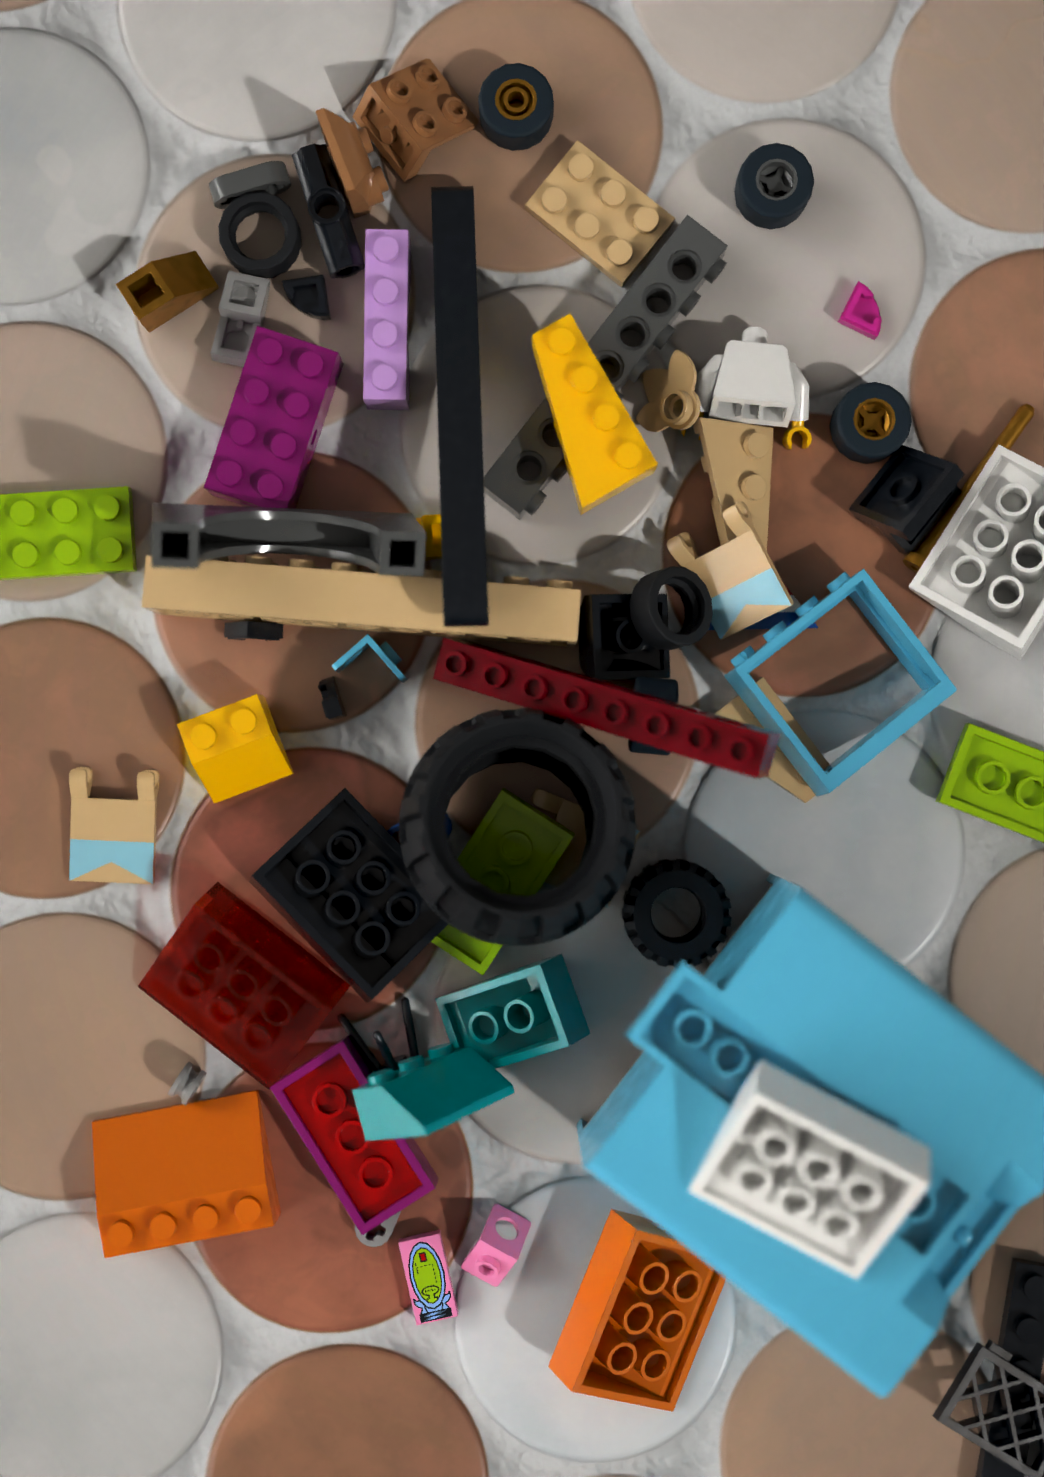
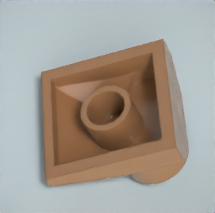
(349, 155)

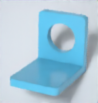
(384, 651)

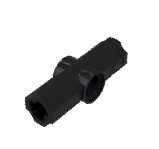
(322, 189)

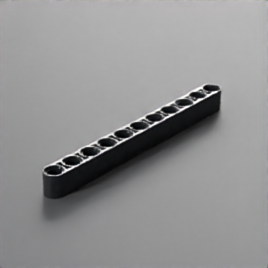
(459, 408)

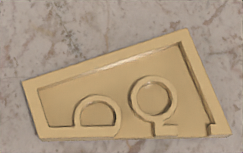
(738, 469)
(781, 770)

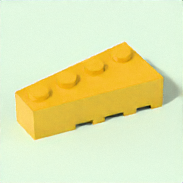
(592, 424)

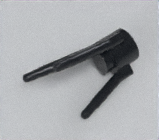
(390, 1061)

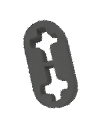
(265, 177)

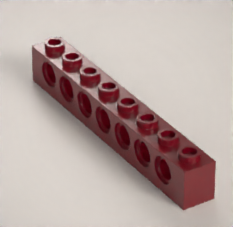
(608, 707)

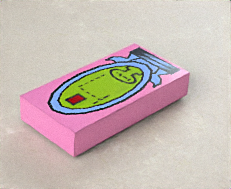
(428, 1277)

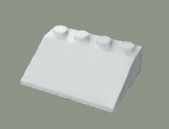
(992, 556)
(812, 1170)

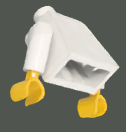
(755, 386)

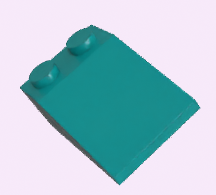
(516, 1013)

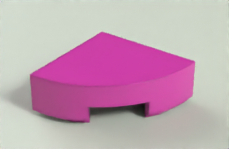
(862, 312)

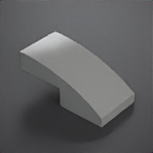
(241, 311)

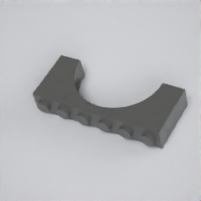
(197, 533)

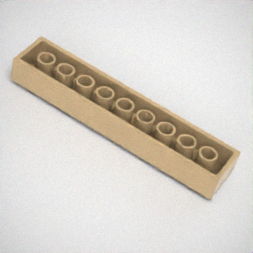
(357, 600)

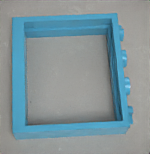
(900, 639)

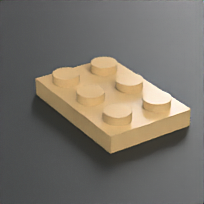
(599, 213)

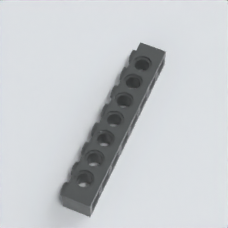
(688, 245)

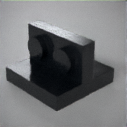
(908, 496)

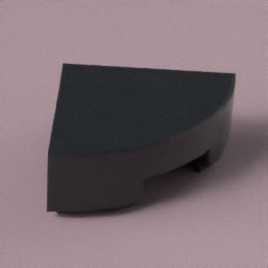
(309, 296)
(253, 630)
(332, 700)

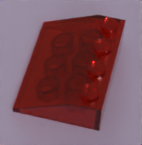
(243, 985)

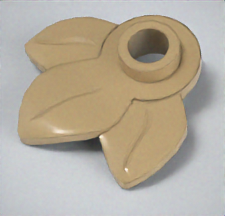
(668, 392)

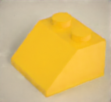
(235, 748)

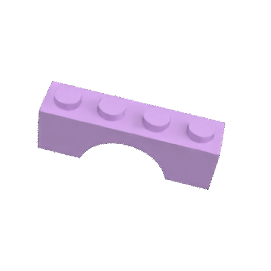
(386, 319)

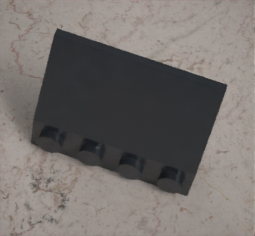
(350, 895)

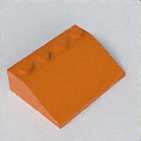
(183, 1174)
(636, 1316)

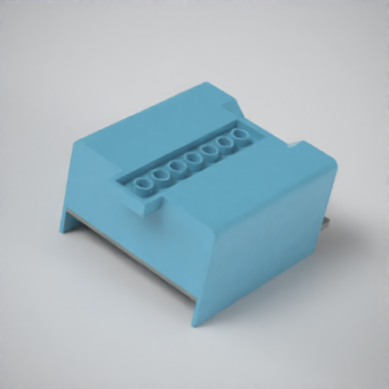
(869, 1032)

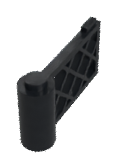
(958, 1391)

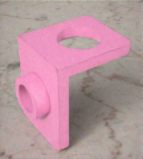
(493, 1255)

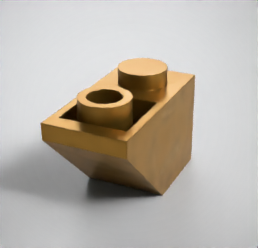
(166, 288)

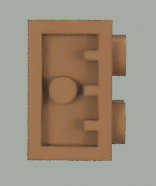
(412, 115)

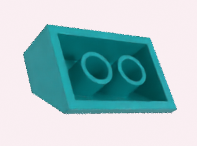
(428, 1093)

